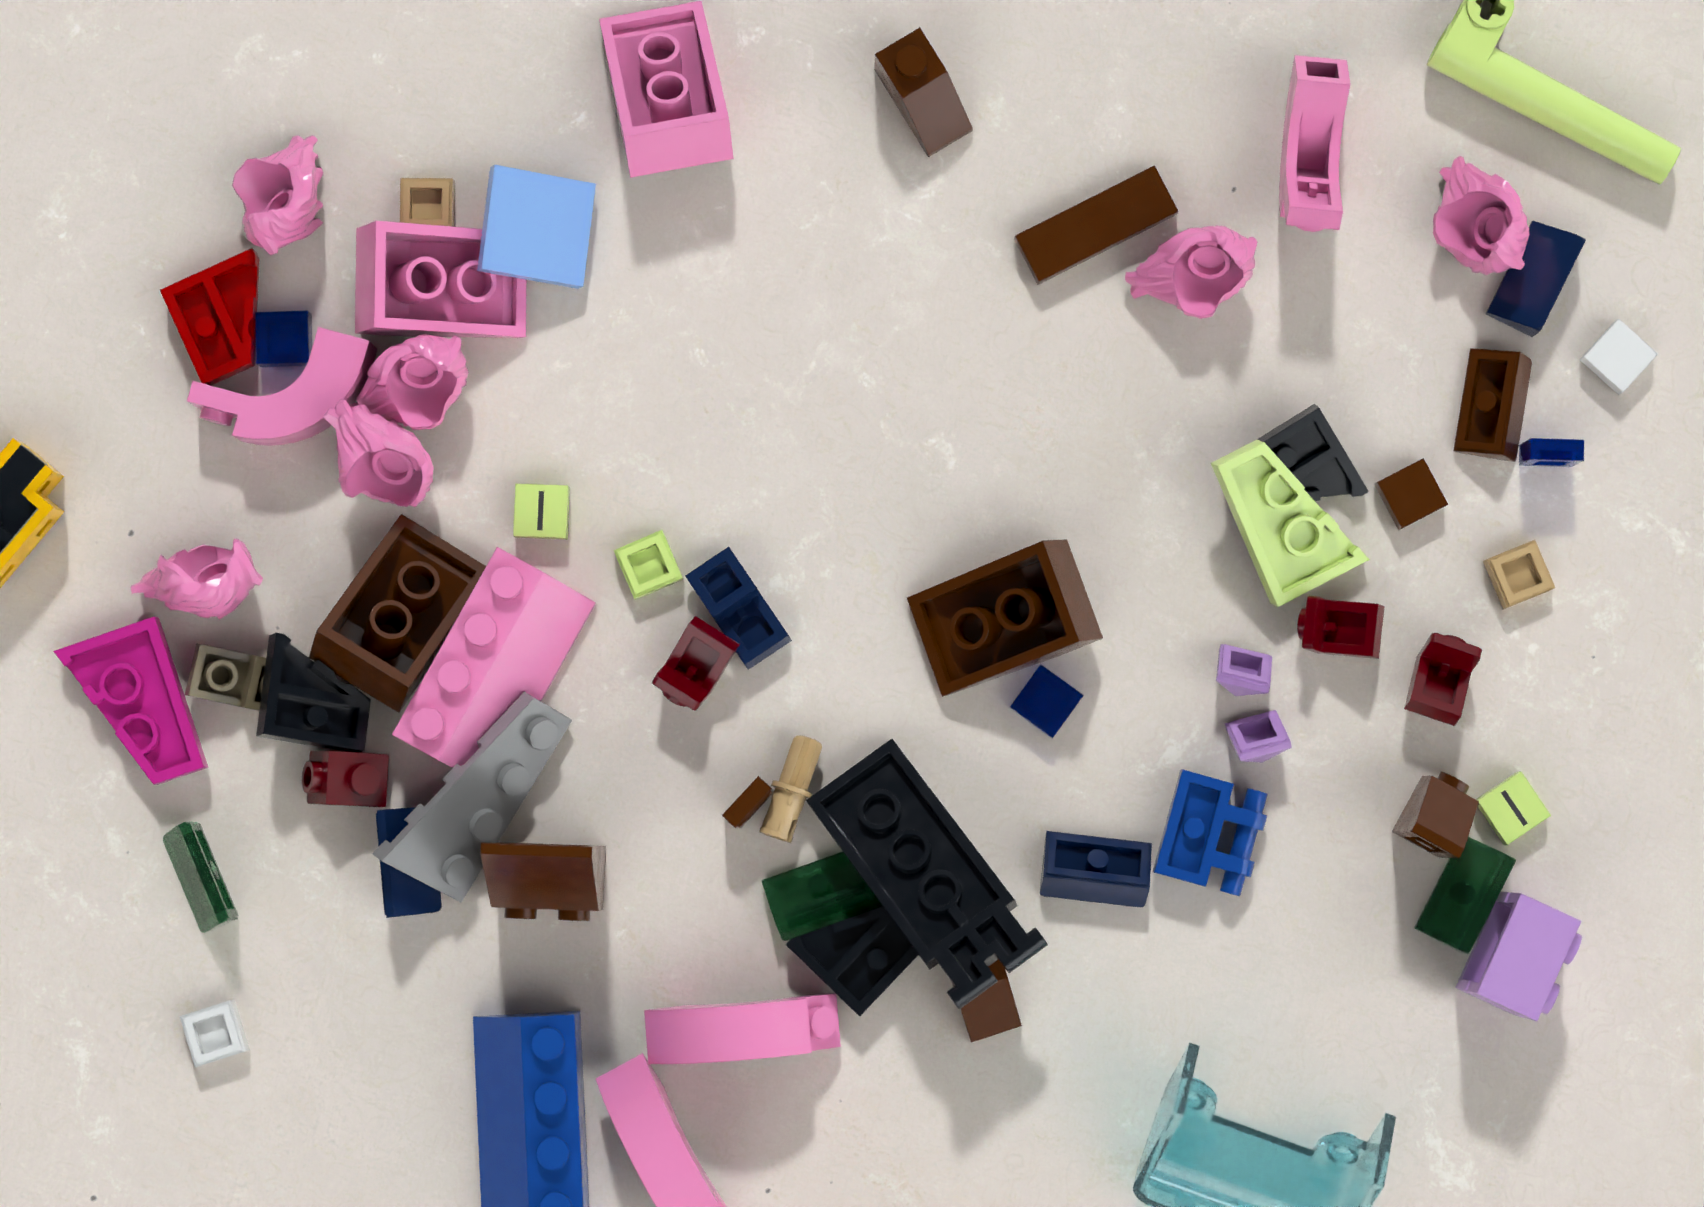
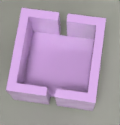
(1520, 956)

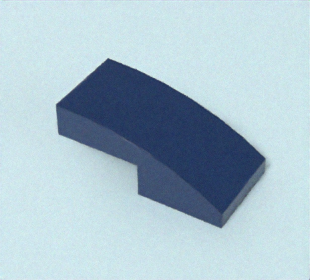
(738, 607)

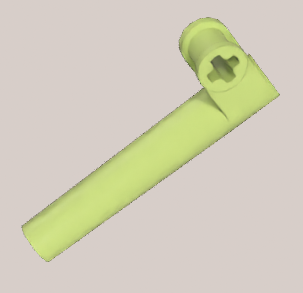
(1470, 57)

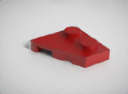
(218, 316)

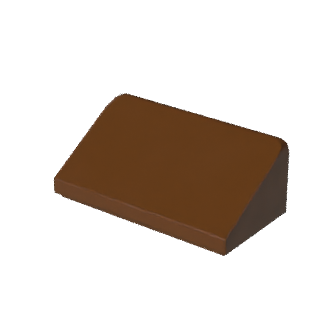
(1493, 404)

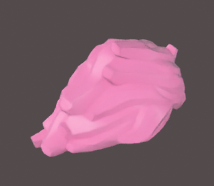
(280, 195)
(1480, 220)
(1196, 269)
(416, 381)
(379, 457)
(203, 580)

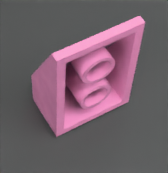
(666, 89)
(428, 283)

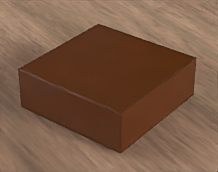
(1411, 494)
(748, 803)

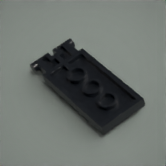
(924, 871)

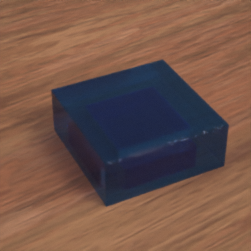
(283, 338)
(1551, 452)
(1046, 701)

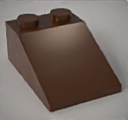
(397, 613)
(1005, 616)
(544, 877)

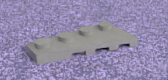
(477, 801)

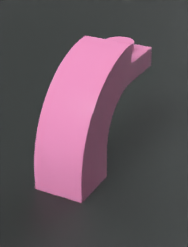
(1312, 143)
(333, 373)
(742, 1030)
(654, 1137)

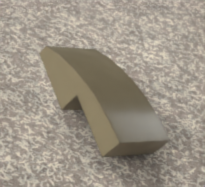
(226, 676)

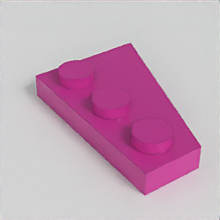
(141, 696)

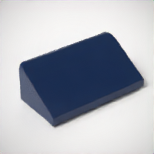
(1530, 293)
(1096, 869)
(401, 892)

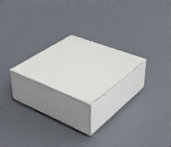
(1618, 356)
(214, 1033)

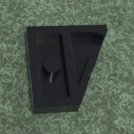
(1315, 455)
(308, 702)
(856, 956)

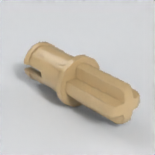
(791, 789)

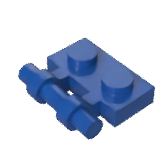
(1194, 830)

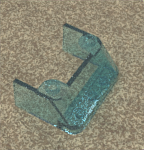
(1220, 1163)

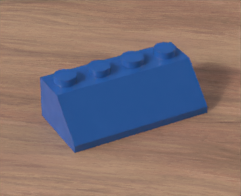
(531, 1110)

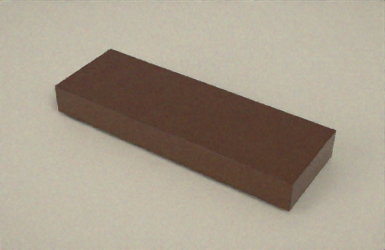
(1096, 225)

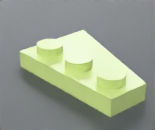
(1281, 525)

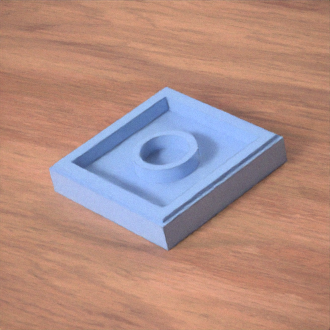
(536, 227)

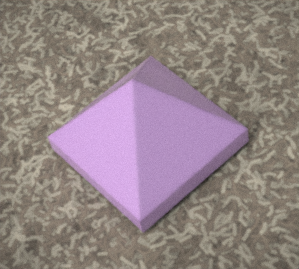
(1243, 671)
(1258, 737)

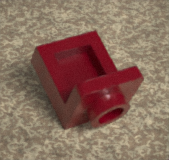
(1341, 627)
(695, 664)
(1442, 678)
(346, 778)

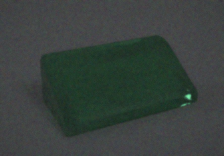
(200, 876)
(817, 895)
(1465, 896)

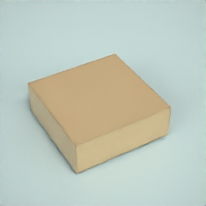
(427, 201)
(1519, 574)

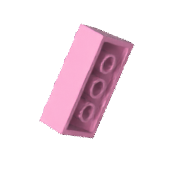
(501, 645)

